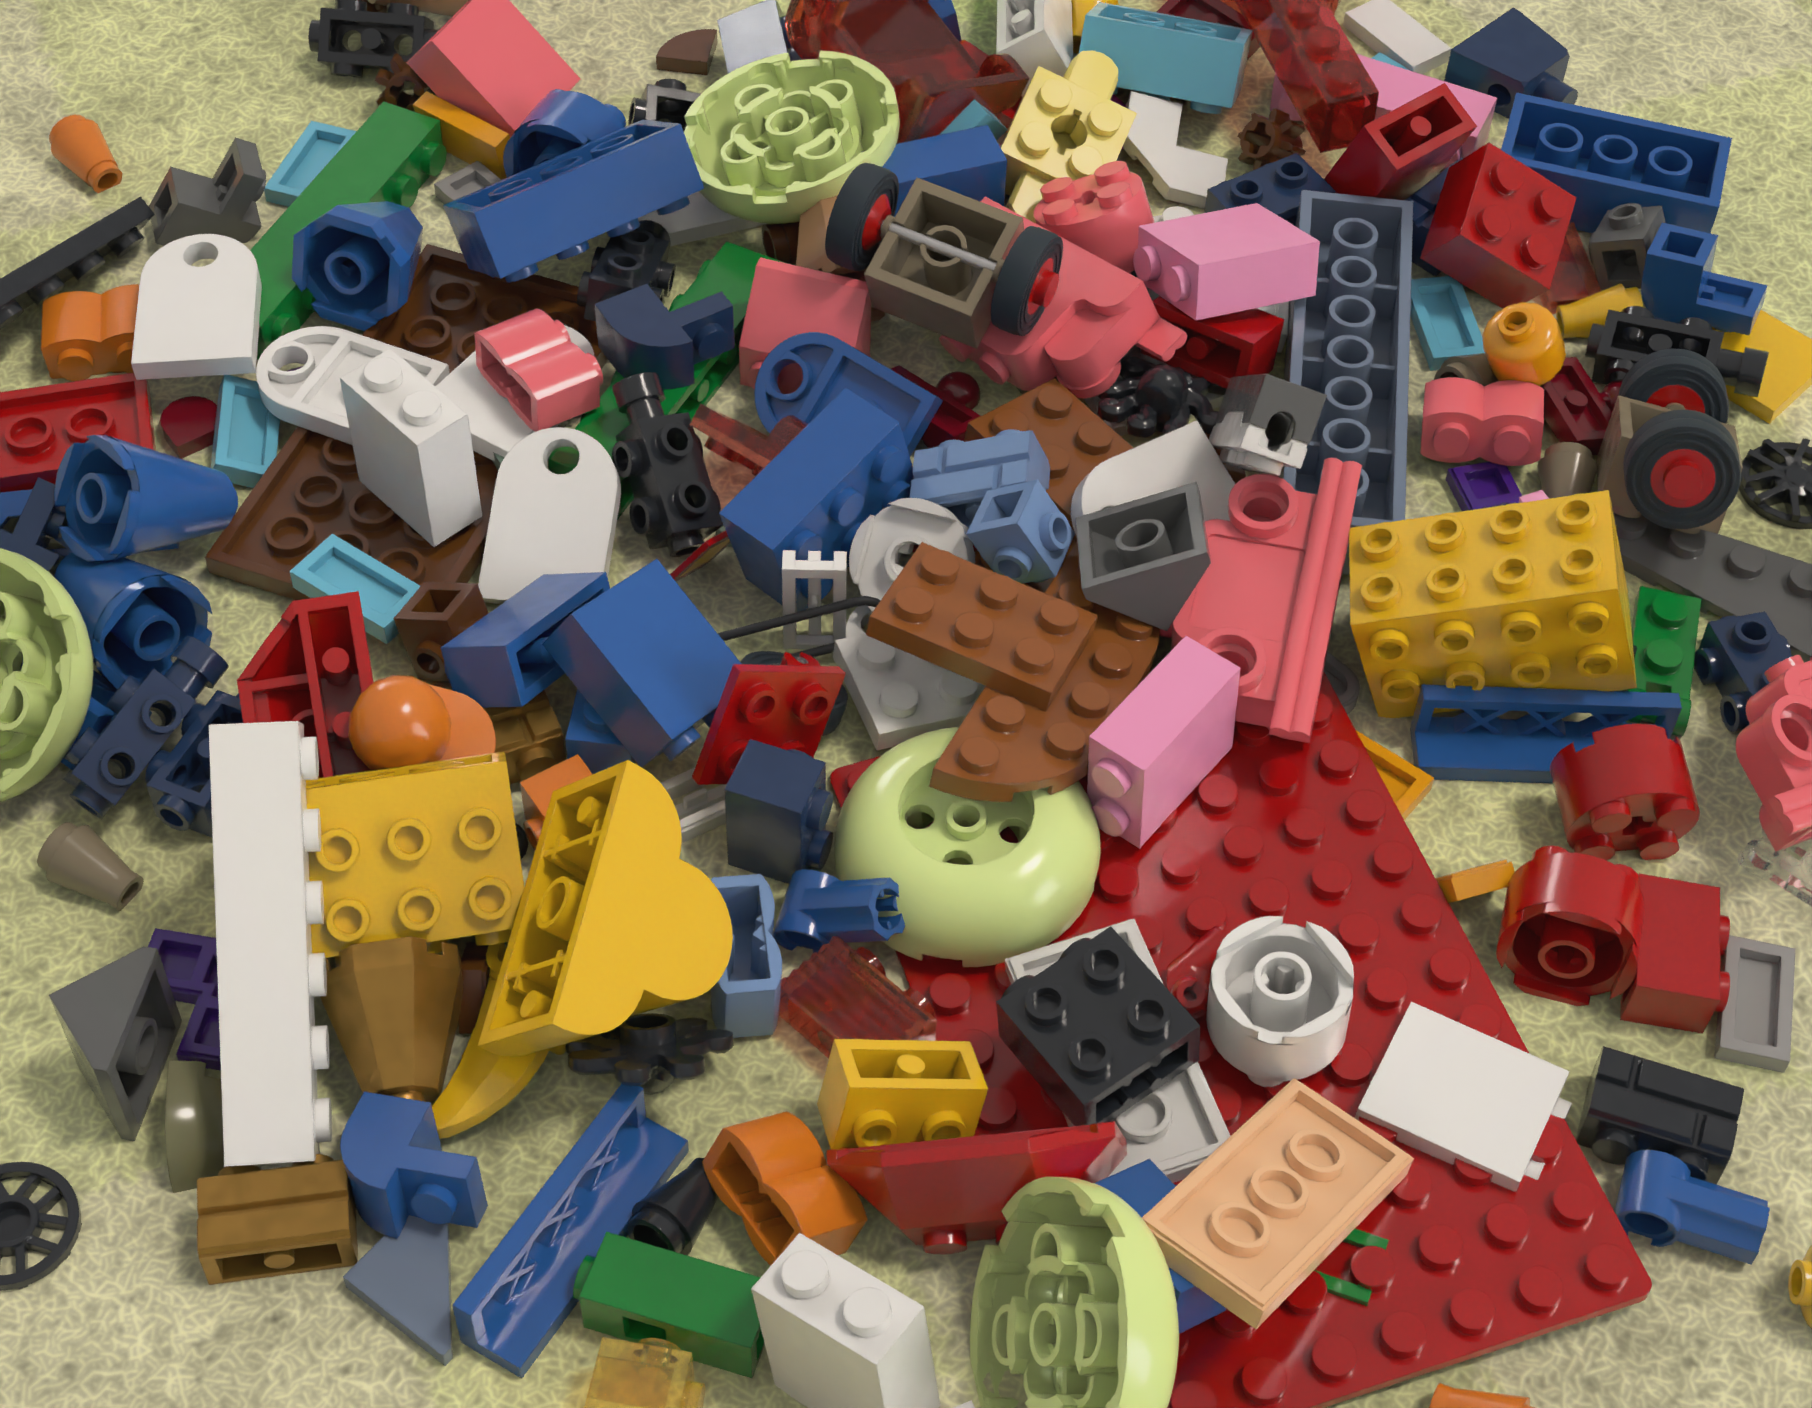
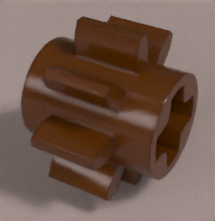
(395, 84)
(1270, 139)

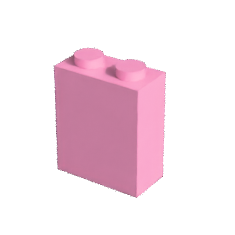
(1227, 261)
(1162, 741)

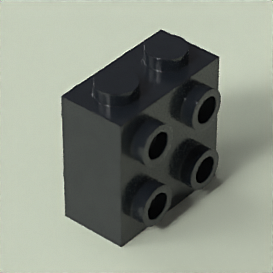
(1097, 1029)

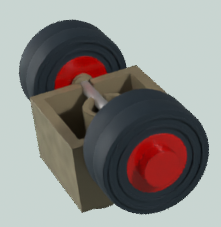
(1671, 445)

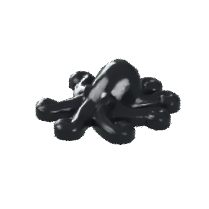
(1157, 399)
(649, 1051)

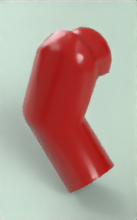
(1190, 972)

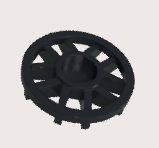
(1792, 482)
(23, 1222)

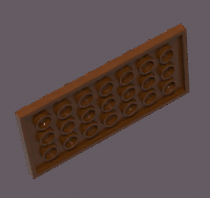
(315, 480)

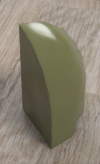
(192, 1124)

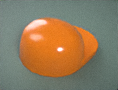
(414, 722)

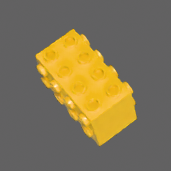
(1492, 601)
(417, 854)

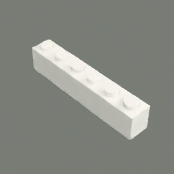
(266, 943)

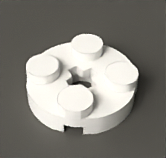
(896, 531)

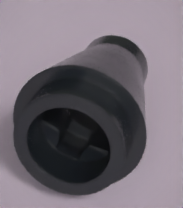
(675, 1211)

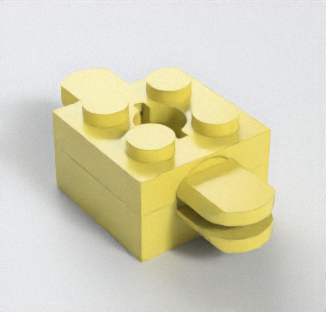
(1063, 128)

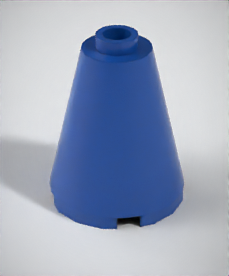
(136, 499)
(133, 614)

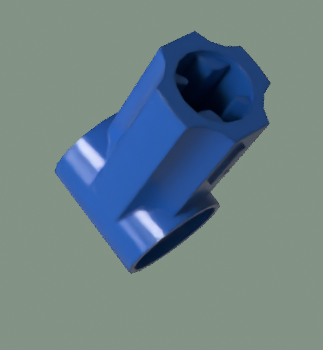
(826, 907)
(1670, 1206)

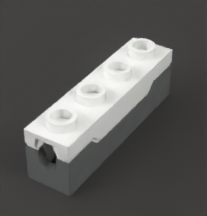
(1265, 423)

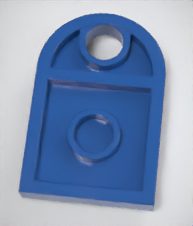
(828, 369)

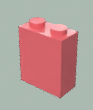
(492, 64)

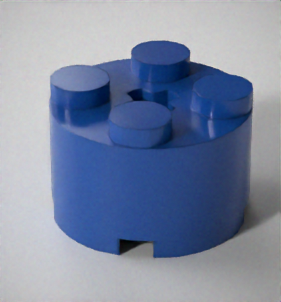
(557, 126)

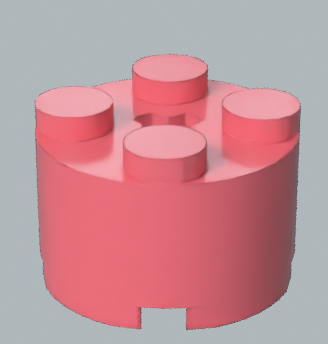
(1098, 212)

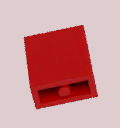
(1403, 147)

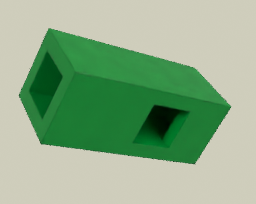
(669, 1296)

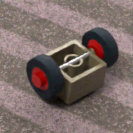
(942, 256)

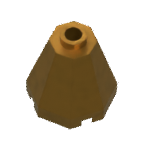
(396, 1014)

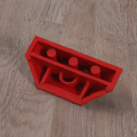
(313, 675)
(958, 1186)

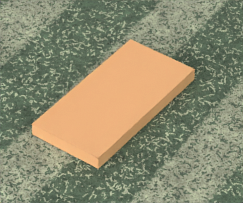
(1274, 1201)

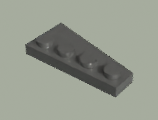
(1724, 574)

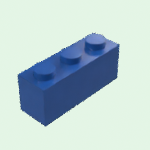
(503, 654)

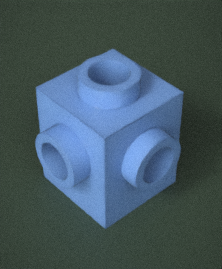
(1021, 532)

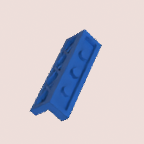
(1520, 750)
(521, 1301)

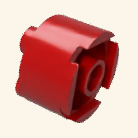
(1625, 793)
(1571, 926)

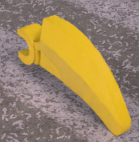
(483, 1079)

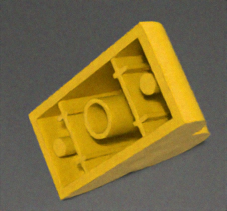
(605, 918)

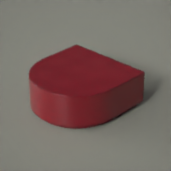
(189, 424)

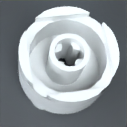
(1279, 999)

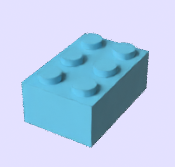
(1170, 54)

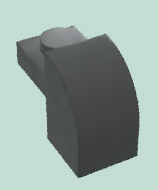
(216, 205)

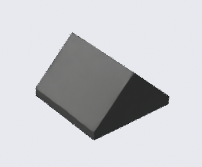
(1145, 554)
(121, 1033)

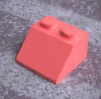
(797, 301)

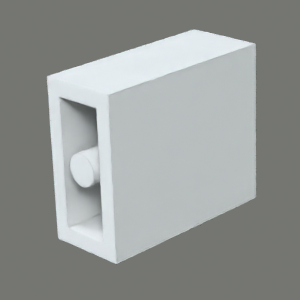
(412, 446)
(1465, 1096)
(842, 1334)

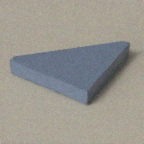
(410, 1284)

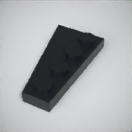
(74, 257)

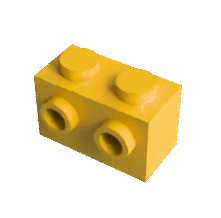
(900, 1092)

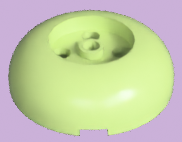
(789, 133)
(52, 692)
(958, 880)
(1074, 1303)

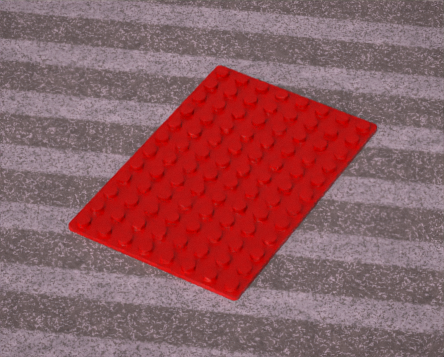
(1465, 1259)

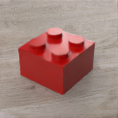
(1498, 227)

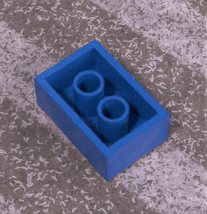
(818, 492)

